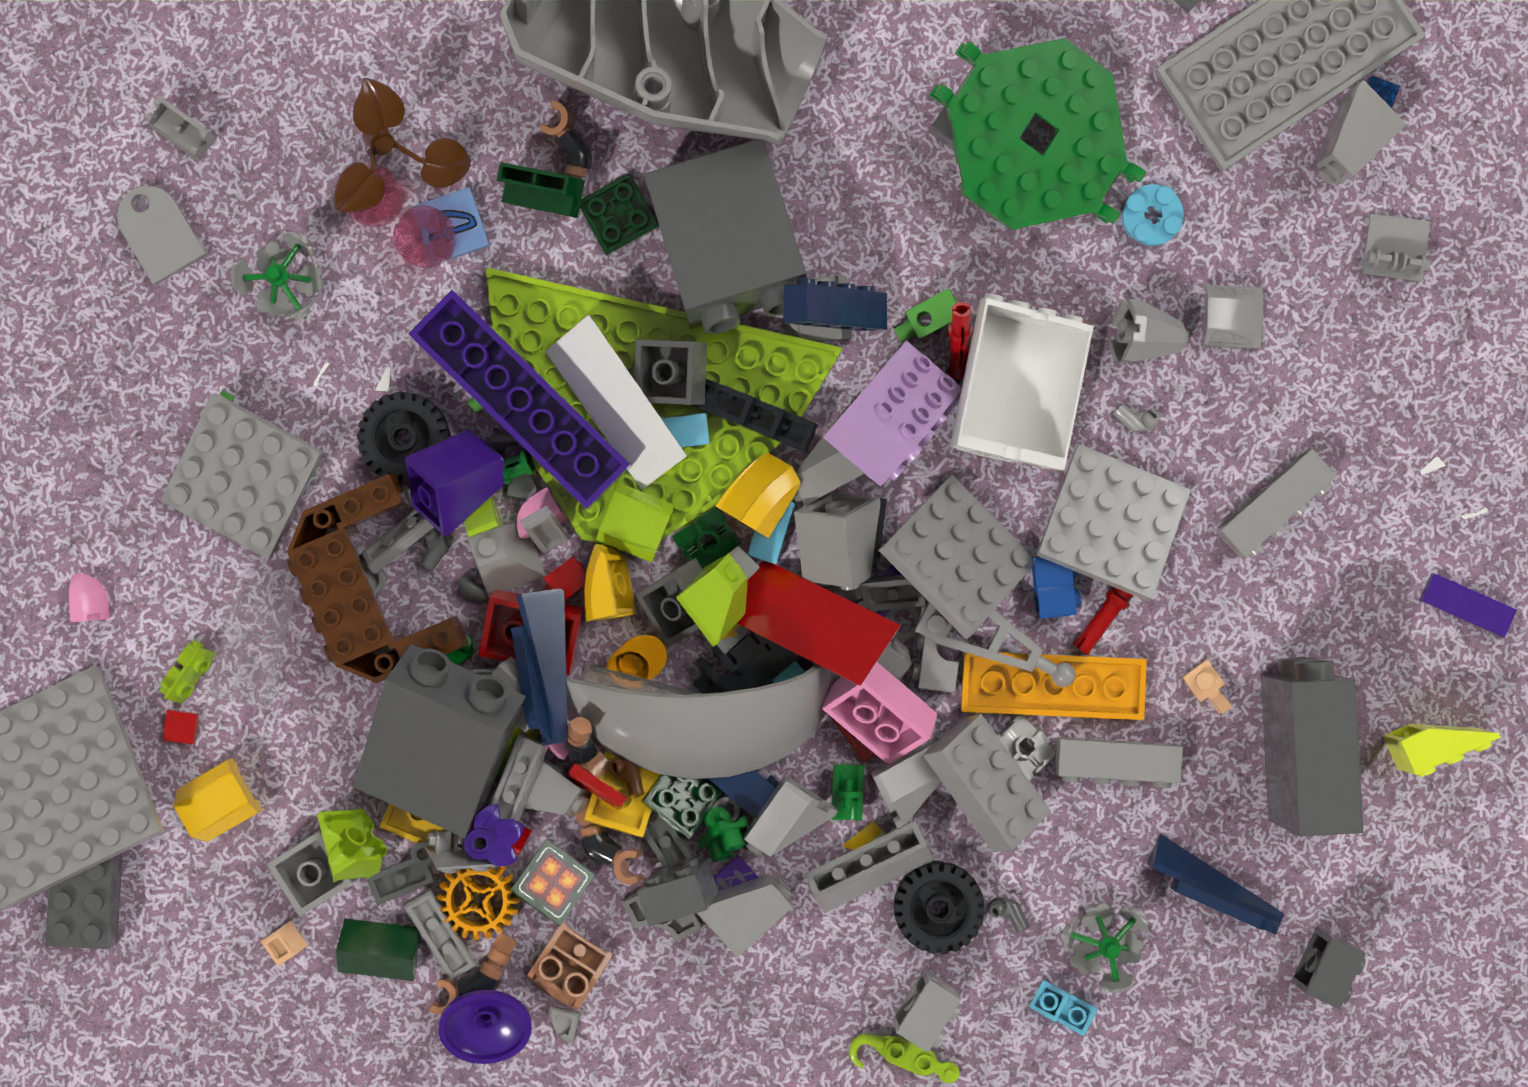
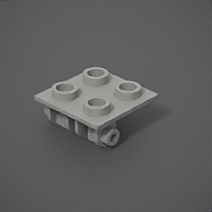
(1396, 247)
(449, 855)

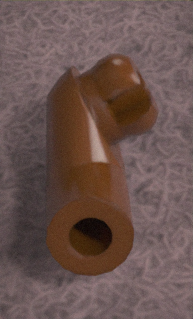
(628, 773)

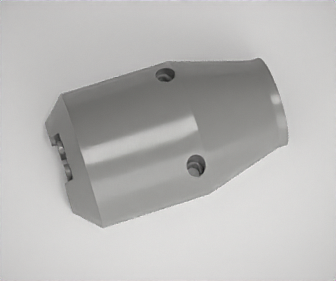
(675, 61)

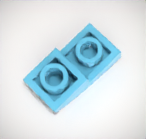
(688, 429)
(770, 548)
(1063, 1007)

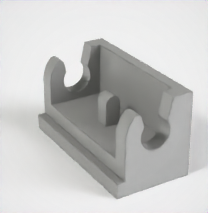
(180, 129)

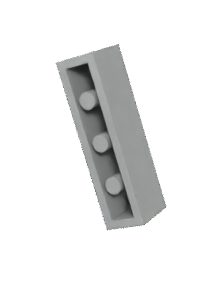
(1276, 503)
(1118, 761)
(869, 867)

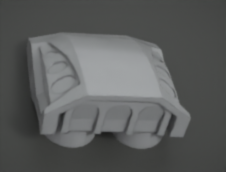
(1233, 316)

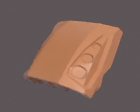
(574, 961)

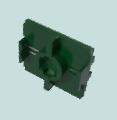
(708, 523)

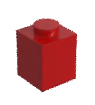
(568, 576)

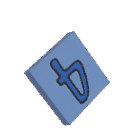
(464, 214)

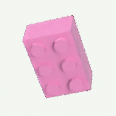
(881, 713)

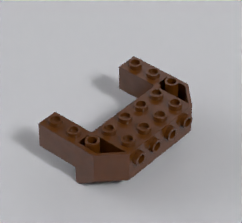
(340, 591)

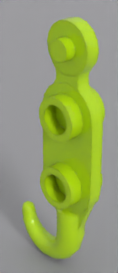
(905, 1055)

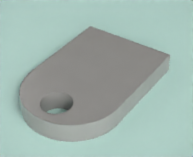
(160, 234)

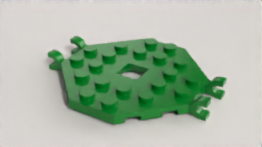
(996, 106)

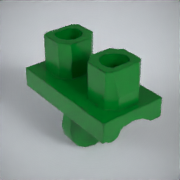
(848, 791)
(722, 834)

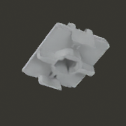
(1023, 732)

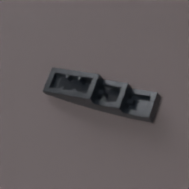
(757, 416)

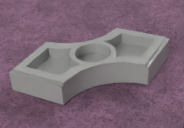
(677, 928)

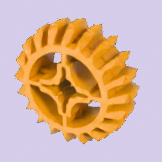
(485, 910)

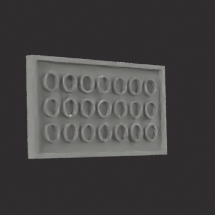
(1280, 66)

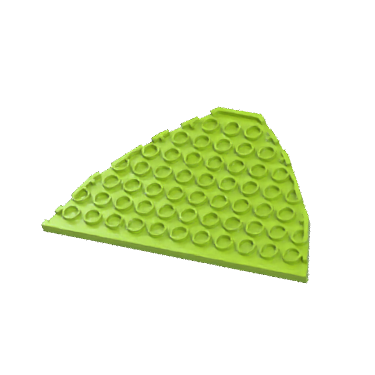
(755, 361)

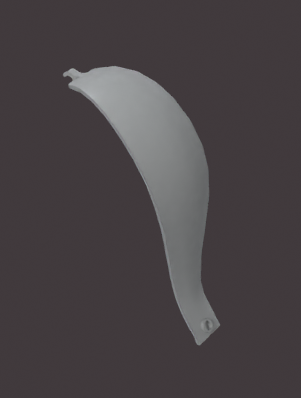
(701, 732)

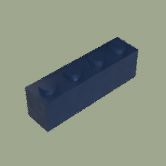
(834, 306)
(748, 789)

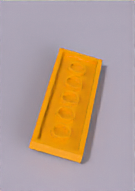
(1100, 690)

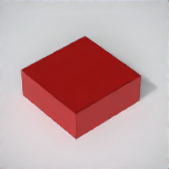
(180, 726)

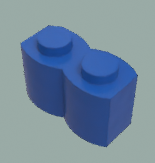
(1054, 589)

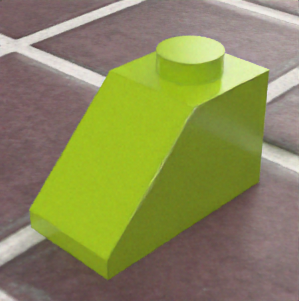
(484, 518)

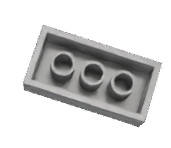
(987, 783)

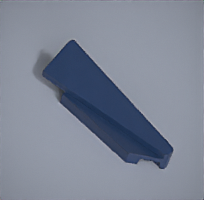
(542, 663)
(1210, 887)

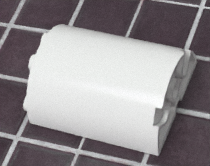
(1021, 384)

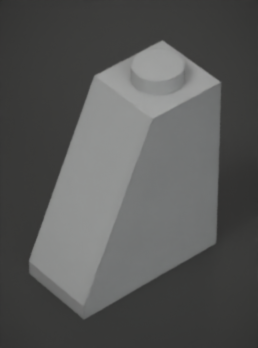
(556, 792)

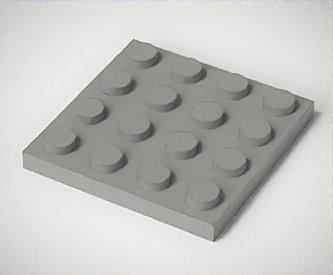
(241, 476)
(1113, 522)
(958, 556)

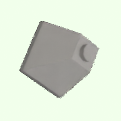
(505, 558)

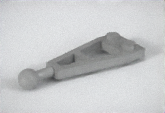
(936, 627)

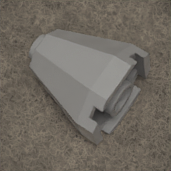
(1146, 331)

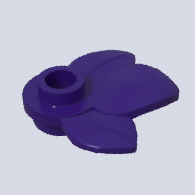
(498, 834)

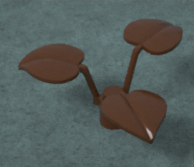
(373, 113)

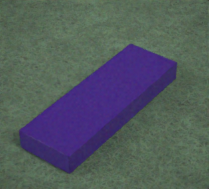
(1468, 605)

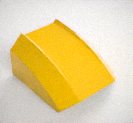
(761, 494)
(608, 585)
(215, 802)

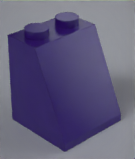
(453, 479)

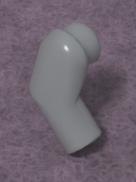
(1137, 421)

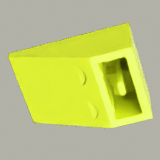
(1423, 747)

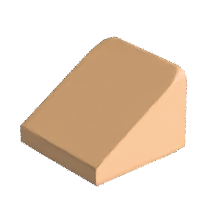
(284, 943)

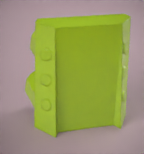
(635, 522)
(351, 844)

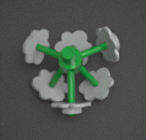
(274, 265)
(1121, 945)

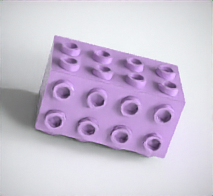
(895, 415)

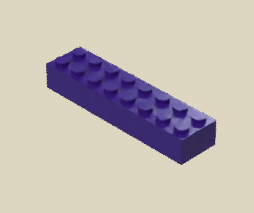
(520, 399)

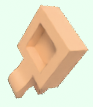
(1204, 684)

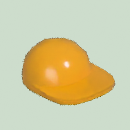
(640, 657)

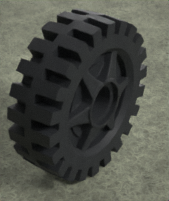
(386, 419)
(939, 931)

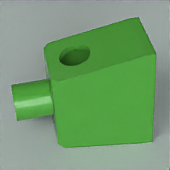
(940, 310)

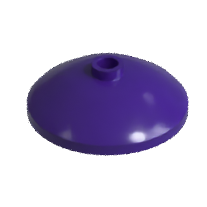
(485, 1026)

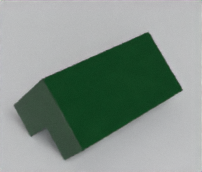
(540, 189)
(378, 949)

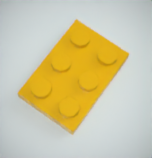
(632, 816)

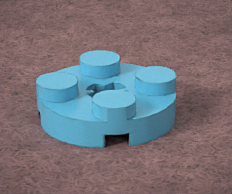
(1162, 200)

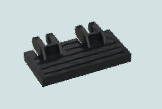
(755, 666)

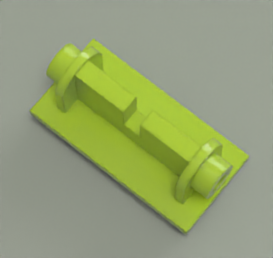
(180, 683)

